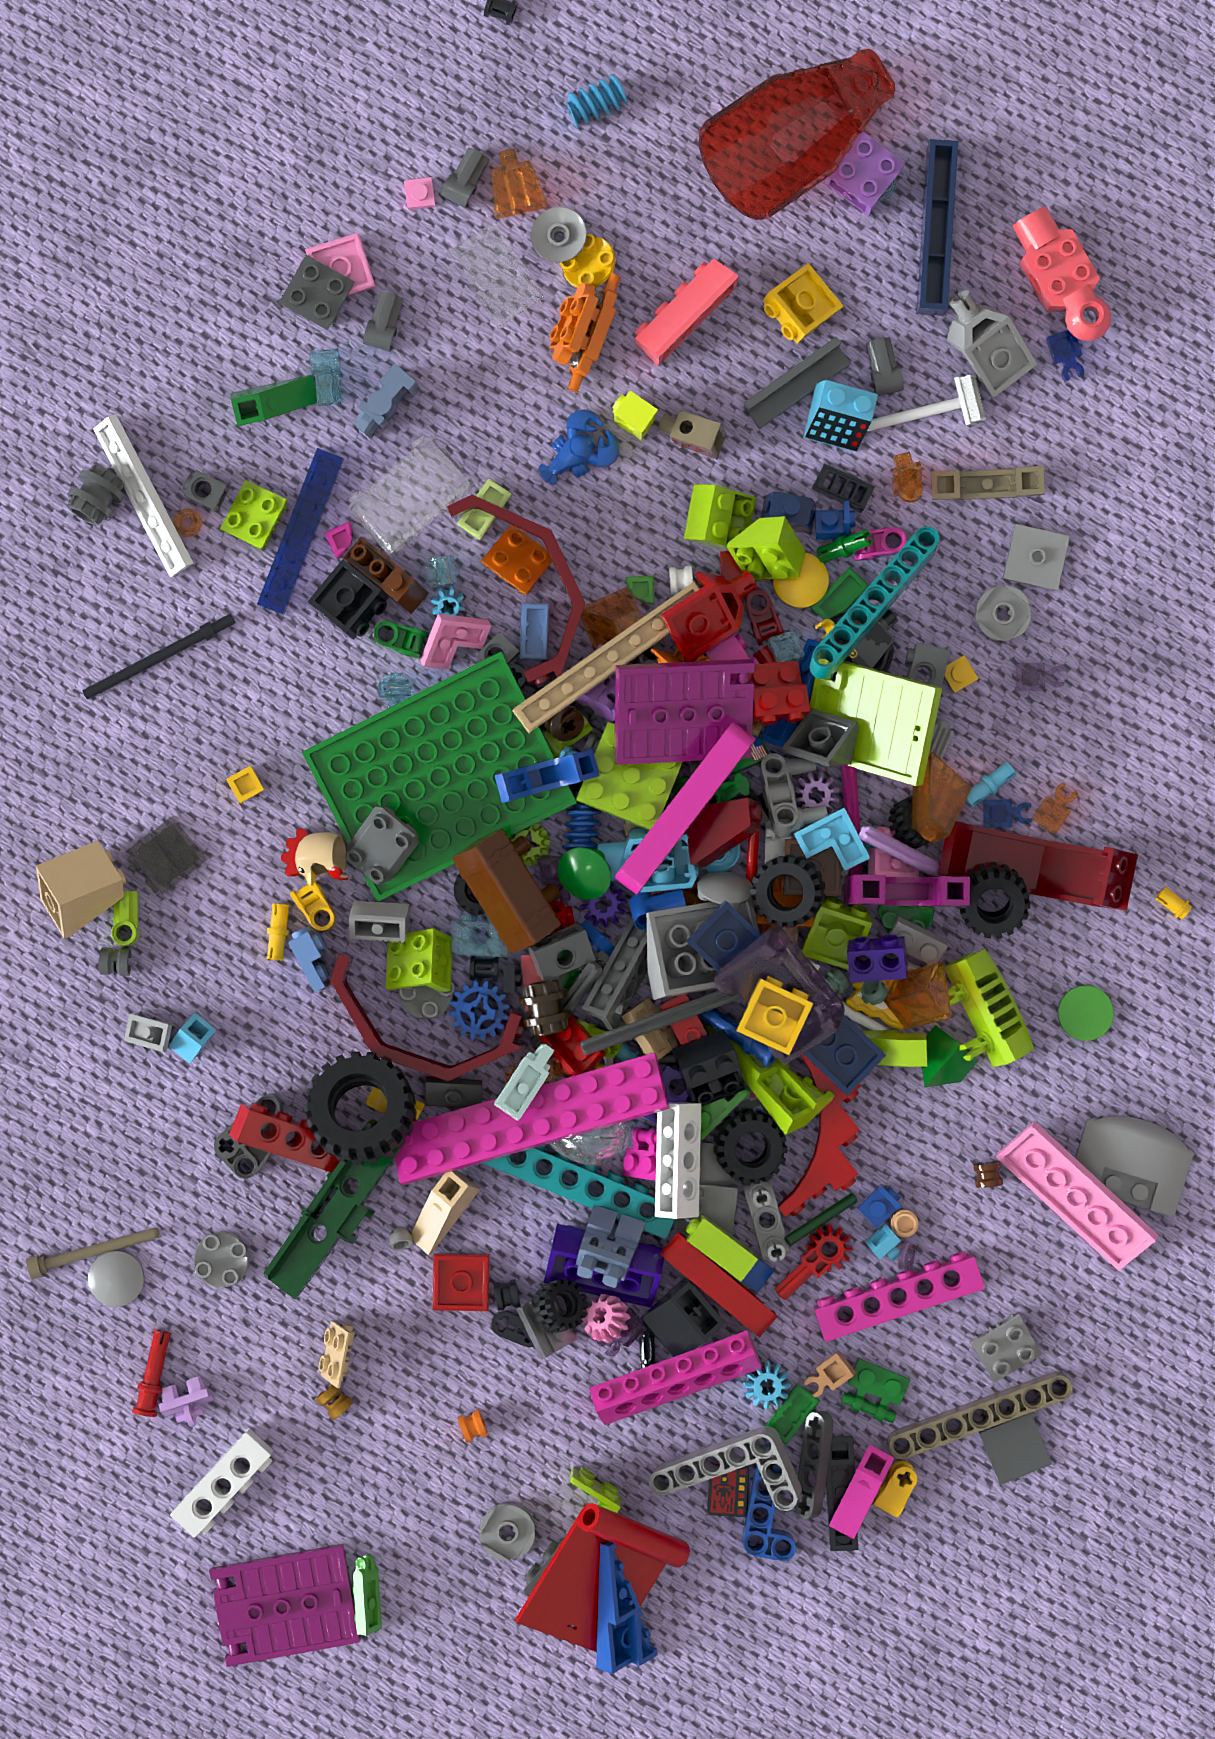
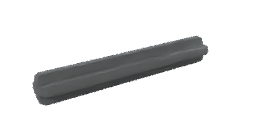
(576, 992)

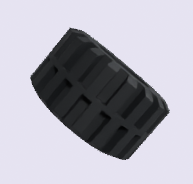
(768, 905)
(1005, 918)
(769, 1160)

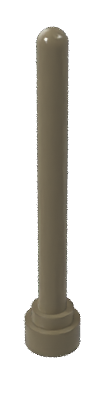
(39, 1265)

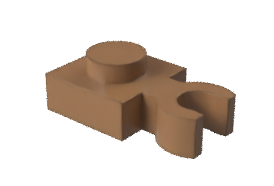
(832, 1372)

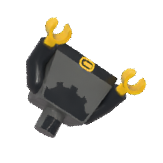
(875, 648)

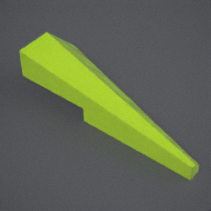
(782, 1092)

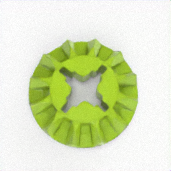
(539, 836)

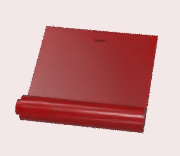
(570, 1583)

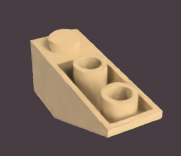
(443, 1209)

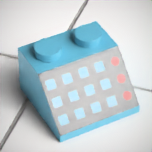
(839, 415)

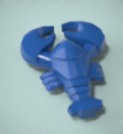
(579, 448)

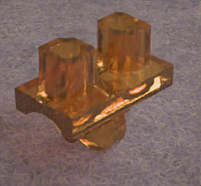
(907, 478)

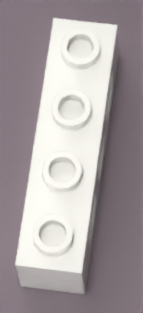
(678, 1161)
(189, 1513)

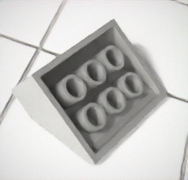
(673, 963)

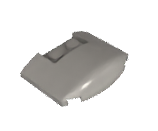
(1136, 1161)

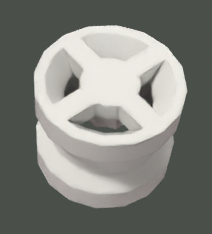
(680, 578)

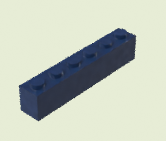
(937, 227)

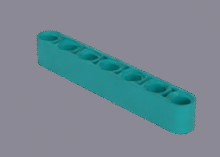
(869, 613)

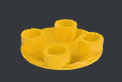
(592, 264)
(806, 588)

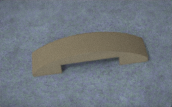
(988, 483)

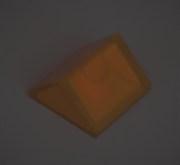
(920, 997)

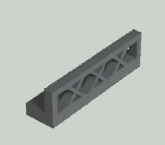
(796, 383)
(619, 978)

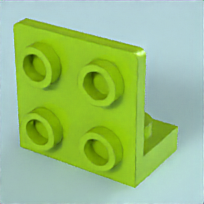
(420, 961)
(604, 1493)

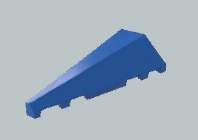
(620, 1629)

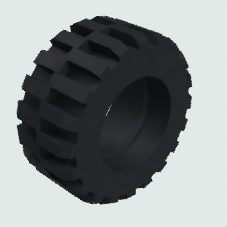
(344, 1076)

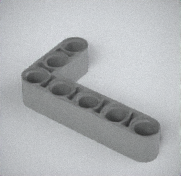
(731, 1461)

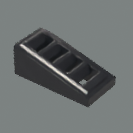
(847, 478)

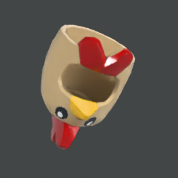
(315, 855)

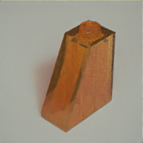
(938, 800)

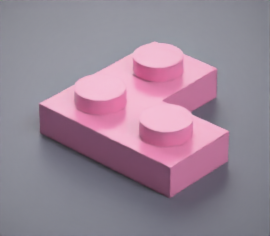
(448, 634)

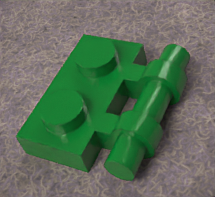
(878, 1382)

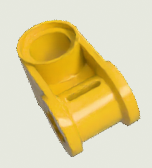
(313, 905)
(893, 1492)

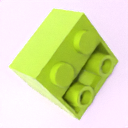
(717, 515)
(768, 549)

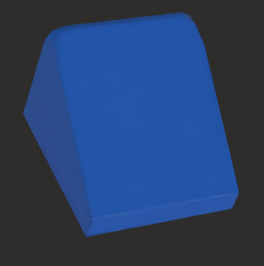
(758, 1275)

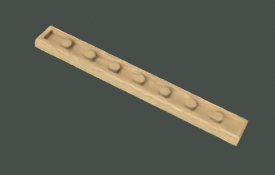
(597, 665)

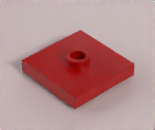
(461, 1282)

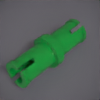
(845, 546)

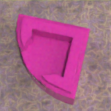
(340, 539)

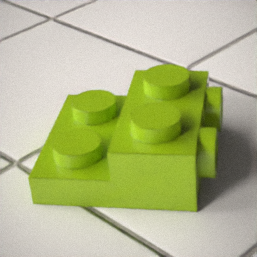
(833, 929)

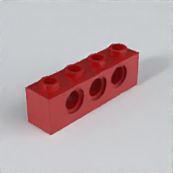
(248, 1127)

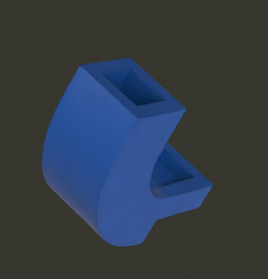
(547, 775)

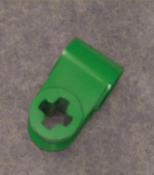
(402, 639)

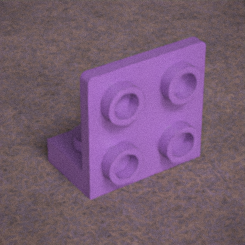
(865, 173)

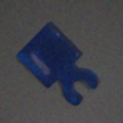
(1064, 350)
(1000, 813)

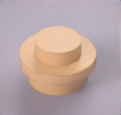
(904, 1223)

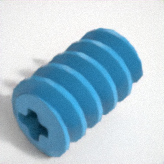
(595, 100)

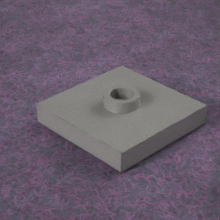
(1036, 557)

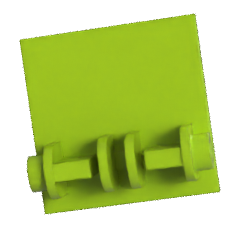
(254, 515)

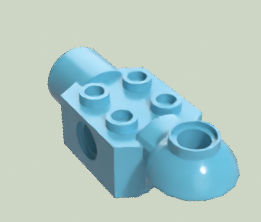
(676, 868)

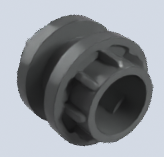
(95, 495)

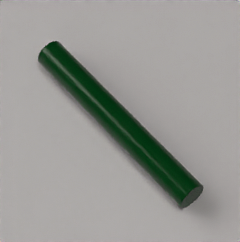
(820, 1219)

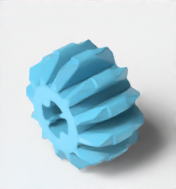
(777, 1383)

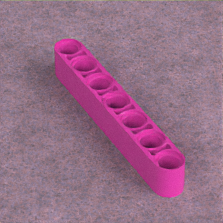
(685, 808)

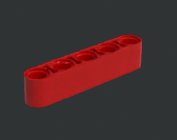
(718, 1284)

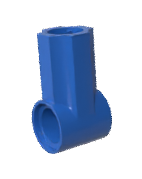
(645, 902)

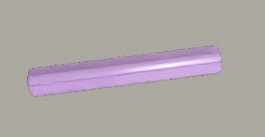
(899, 850)

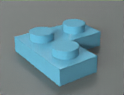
(837, 832)

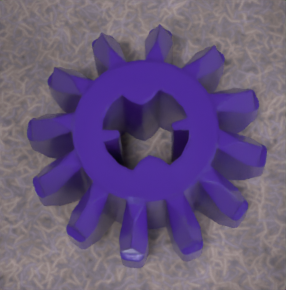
(610, 910)

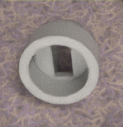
(400, 1239)

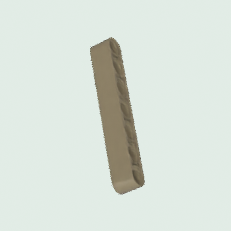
(993, 1415)

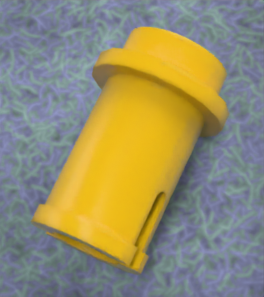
(1173, 903)

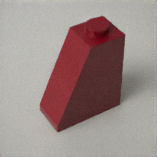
(721, 829)

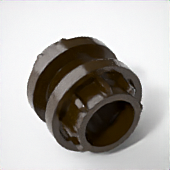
(545, 1007)

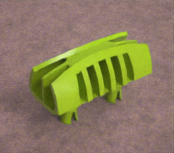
(990, 1009)

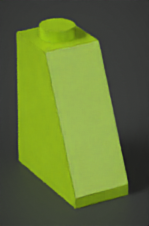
(721, 1247)

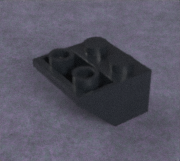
(709, 1068)
(682, 1319)

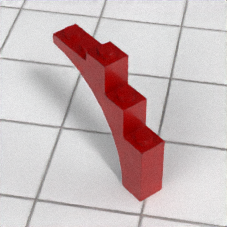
(828, 1161)

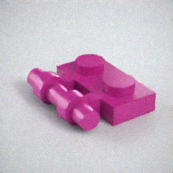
(639, 1161)

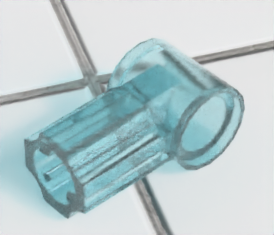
(326, 372)

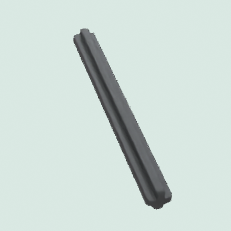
(656, 1021)

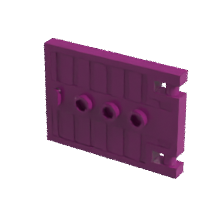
(679, 709)
(285, 1605)

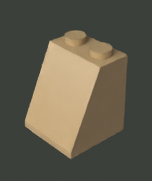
(79, 886)

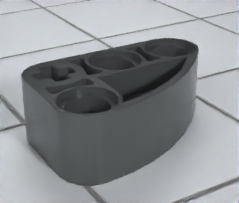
(258, 1156)

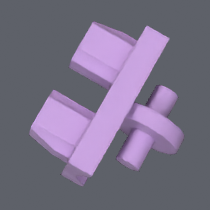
(174, 1403)

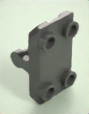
(381, 845)

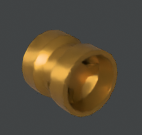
(338, 1405)

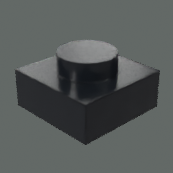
(511, 978)

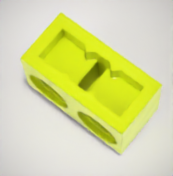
(634, 414)

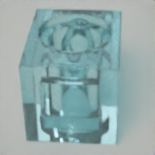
(441, 572)

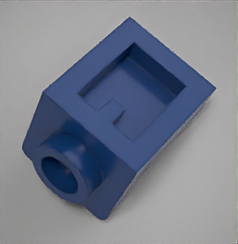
(834, 523)
(597, 939)
(880, 1205)

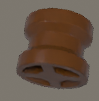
(988, 1174)

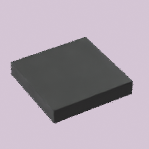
(1015, 1448)

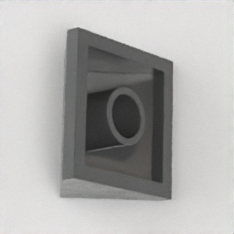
(823, 739)

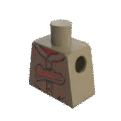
(705, 437)

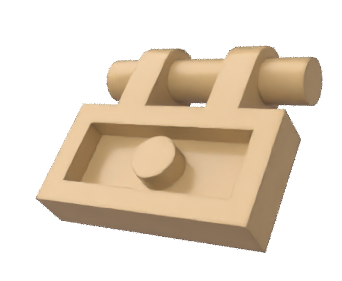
(658, 1041)

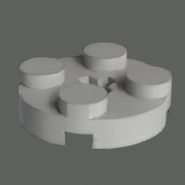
(1018, 611)
(510, 1547)

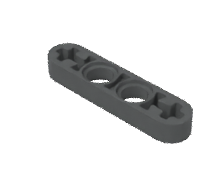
(816, 1466)

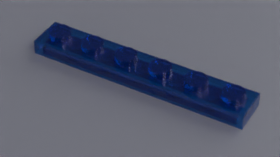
(300, 531)

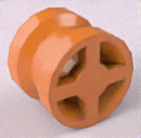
(473, 1426)

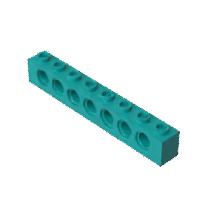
(579, 1190)

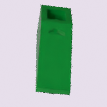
(273, 399)

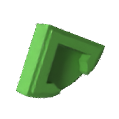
(642, 588)

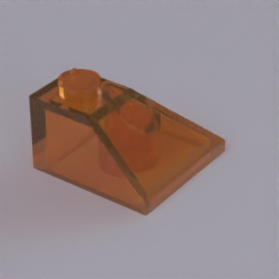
(609, 616)

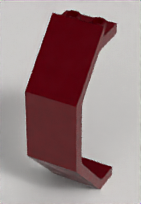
(541, 671)
(1046, 866)
(408, 1059)

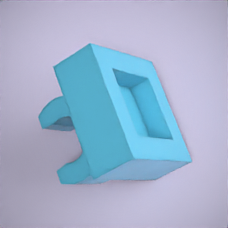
(884, 1243)

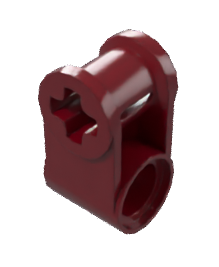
(763, 619)

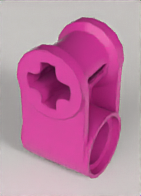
(879, 545)

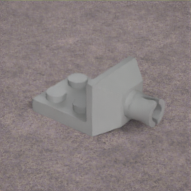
(989, 343)

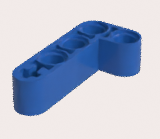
(763, 1526)

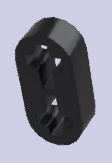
(508, 1333)

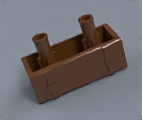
(508, 890)

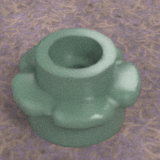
(837, 981)
(873, 992)

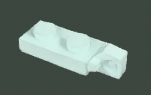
(525, 1082)

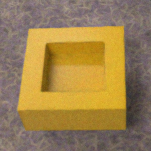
(959, 674)
(245, 784)

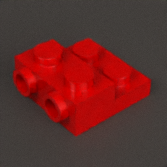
(778, 693)

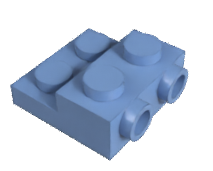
(307, 949)

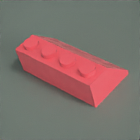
(686, 311)

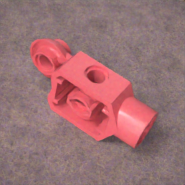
(1061, 274)

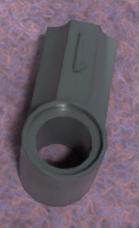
(463, 182)
(383, 323)
(884, 368)

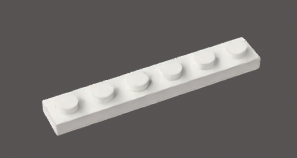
(143, 495)

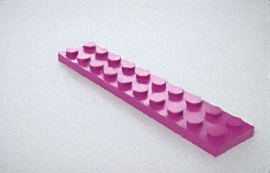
(555, 1113)

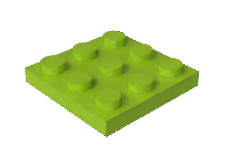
(628, 790)

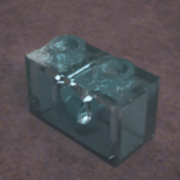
(464, 943)

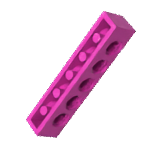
(967, 1282)
(675, 1378)

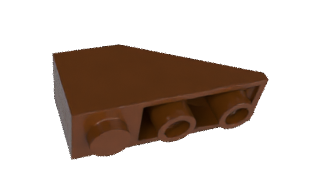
(386, 575)

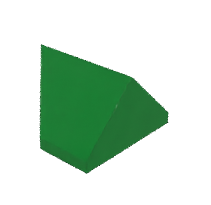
(944, 1060)

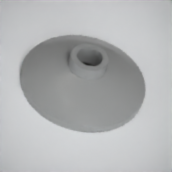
(557, 221)

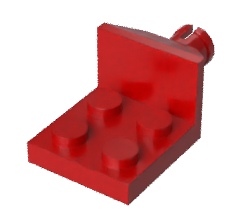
(708, 613)

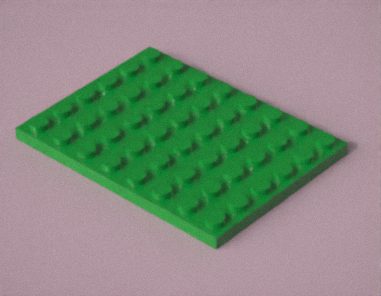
(437, 768)

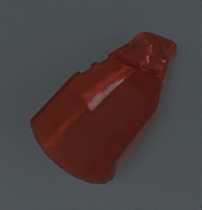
(791, 131)

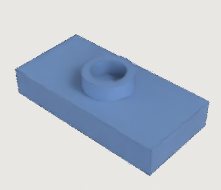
(534, 631)

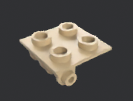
(333, 1363)

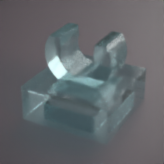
(786, 647)

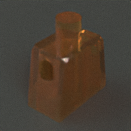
(515, 187)

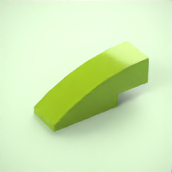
(900, 1048)

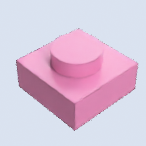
(419, 193)

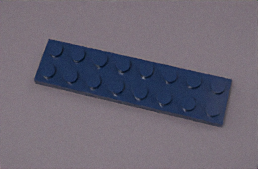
(843, 1056)

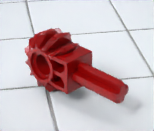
(821, 1263)

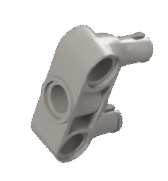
(780, 794)
(770, 1236)

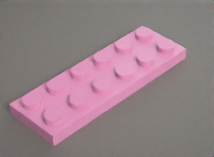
(1077, 1195)

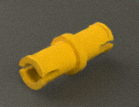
(278, 932)

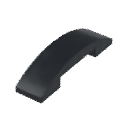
(838, 1478)

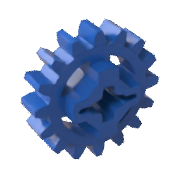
(492, 1013)

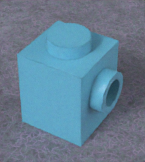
(192, 1038)

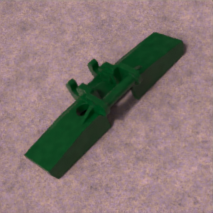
(302, 1252)

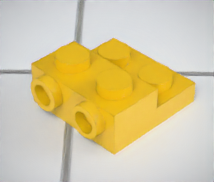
(801, 303)
(775, 1015)

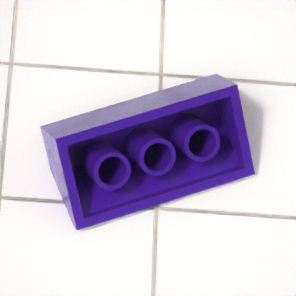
(640, 1281)

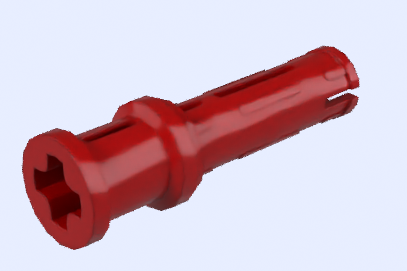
(150, 1386)

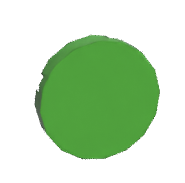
(1085, 1013)

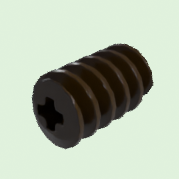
(565, 724)

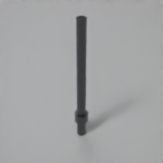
(206, 631)

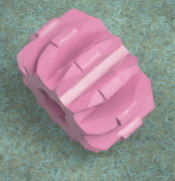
(606, 1318)

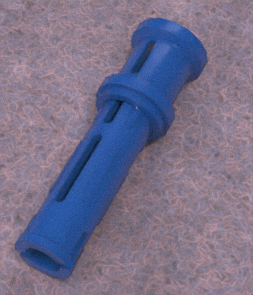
(749, 1045)

